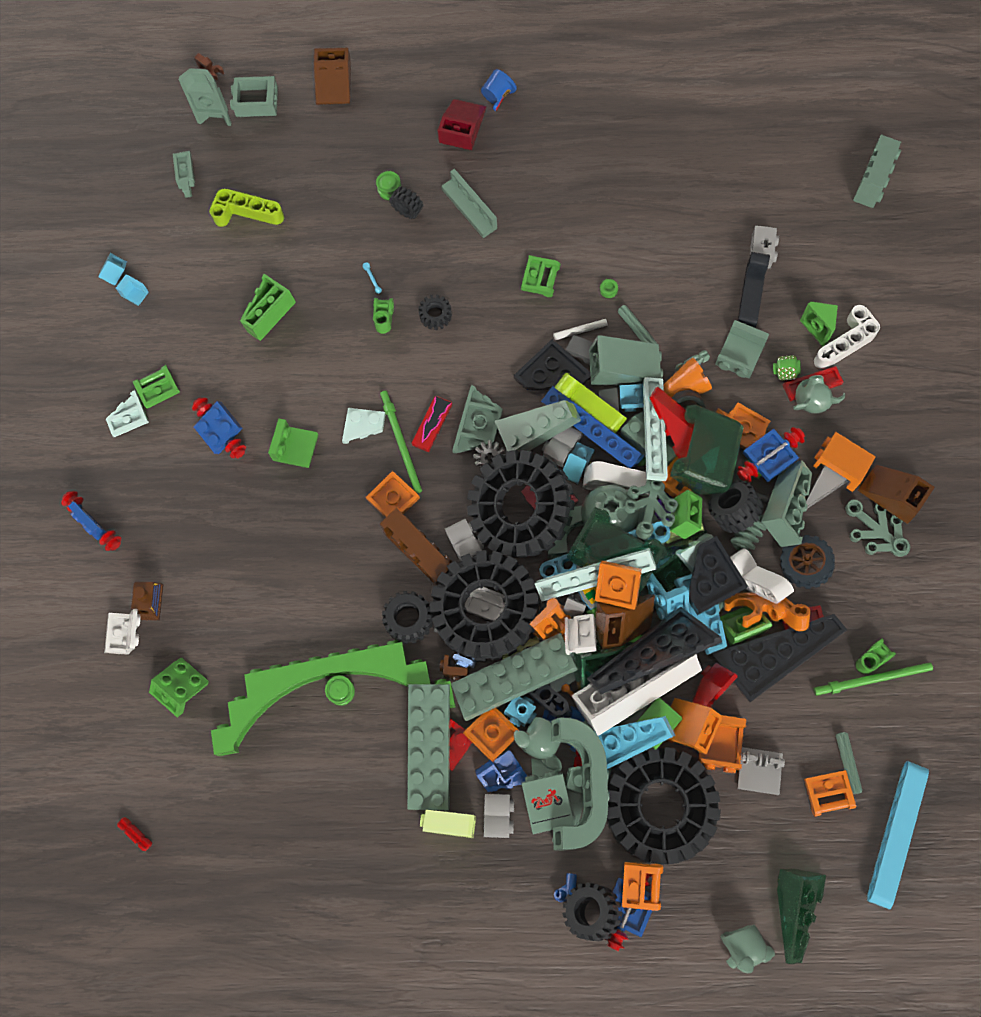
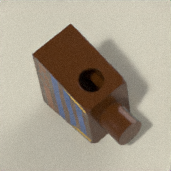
(147, 597)

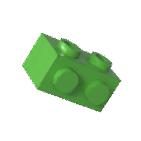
(687, 514)

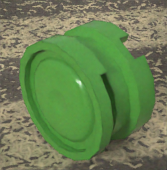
(387, 184)
(340, 690)

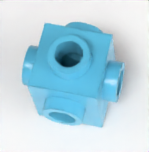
(515, 716)

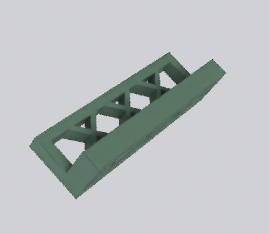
(470, 204)

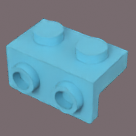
(631, 397)

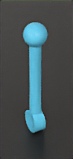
(366, 266)

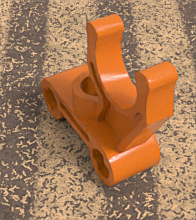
(795, 616)

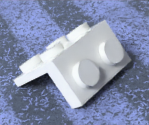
(121, 632)

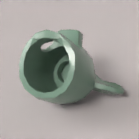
(815, 396)
(538, 743)
(746, 948)

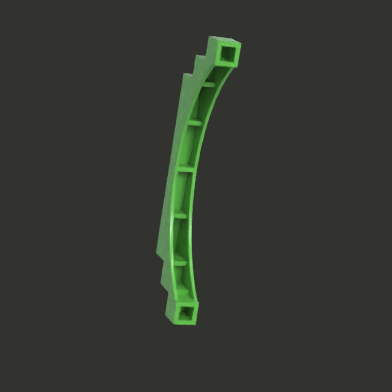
(270, 685)

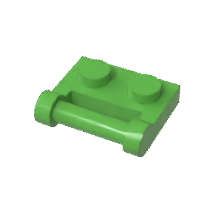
(534, 275)
(157, 391)

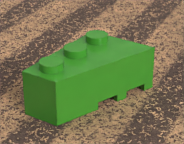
(267, 308)

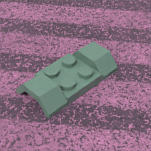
(203, 95)

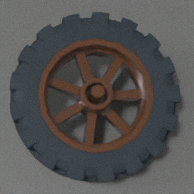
(804, 579)

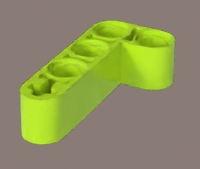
(269, 210)
(590, 402)

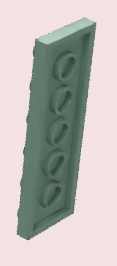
(513, 677)
(428, 747)

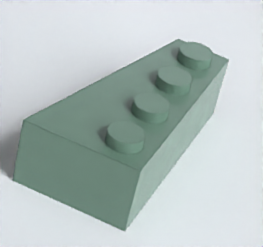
(877, 171)
(536, 426)
(787, 504)

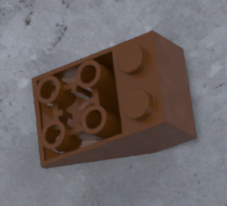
(332, 75)
(896, 491)
(620, 625)

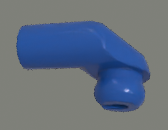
(561, 893)

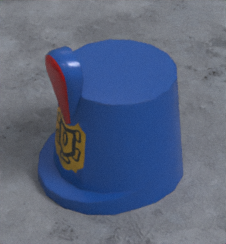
(498, 87)

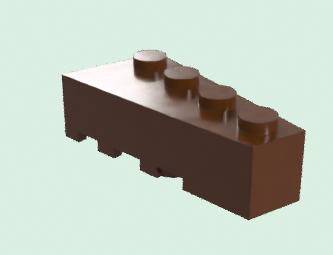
(414, 545)

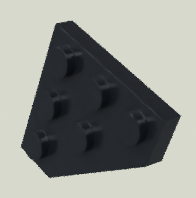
(548, 368)
(713, 577)

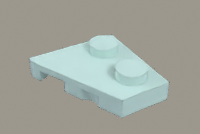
(362, 423)

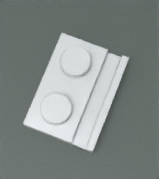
(485, 603)
(580, 634)

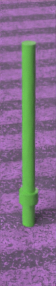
(389, 410)
(836, 687)

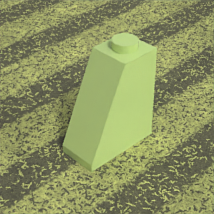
(448, 823)

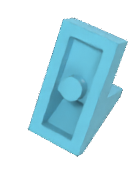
(577, 462)

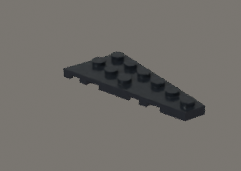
(663, 645)
(774, 656)

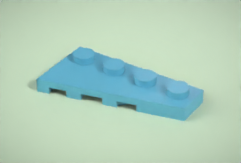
(709, 618)
(633, 738)

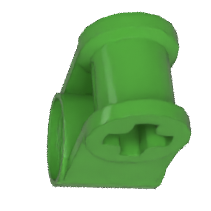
(383, 312)
(876, 655)

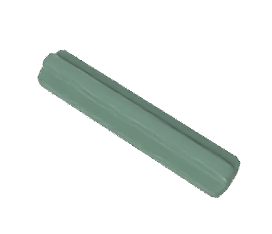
(635, 325)
(849, 762)

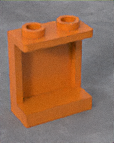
(845, 459)
(697, 725)
(725, 746)

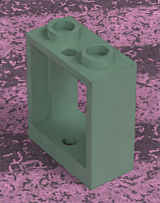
(249, 109)

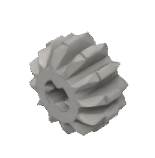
(486, 449)

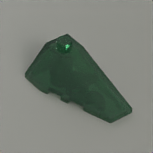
(797, 899)

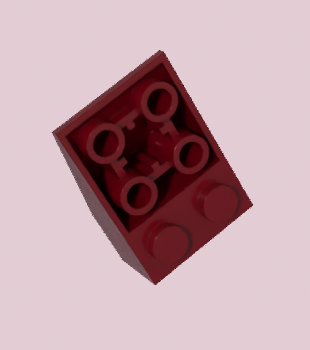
(461, 124)

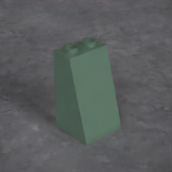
(623, 361)

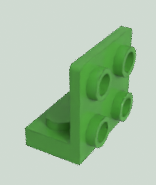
(292, 445)
(177, 685)

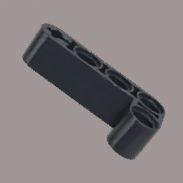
(753, 288)
(550, 704)

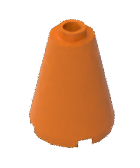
(688, 377)

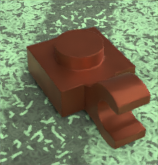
(206, 63)

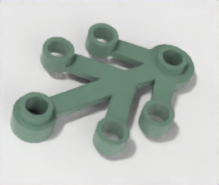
(654, 489)
(878, 530)

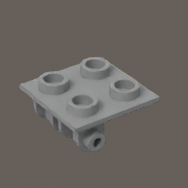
(760, 771)

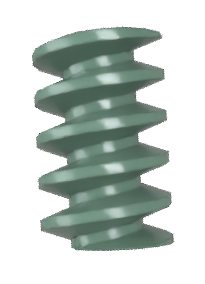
(745, 538)

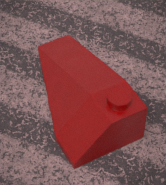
(674, 419)
(713, 684)

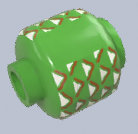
(787, 367)

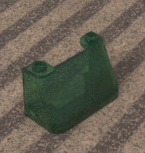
(710, 453)
(605, 541)

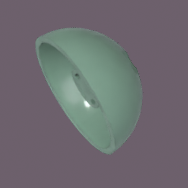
(607, 496)

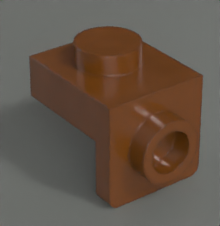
(454, 673)

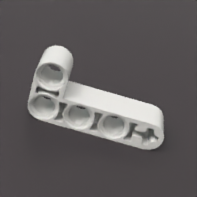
(845, 342)
(604, 473)
(759, 580)

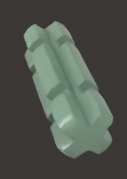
(702, 357)

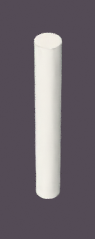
(580, 329)

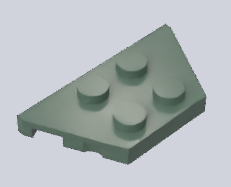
(477, 422)

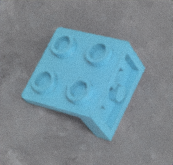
(667, 602)

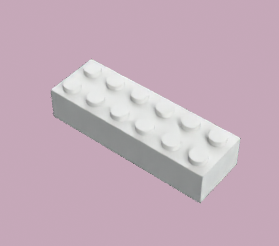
(614, 706)

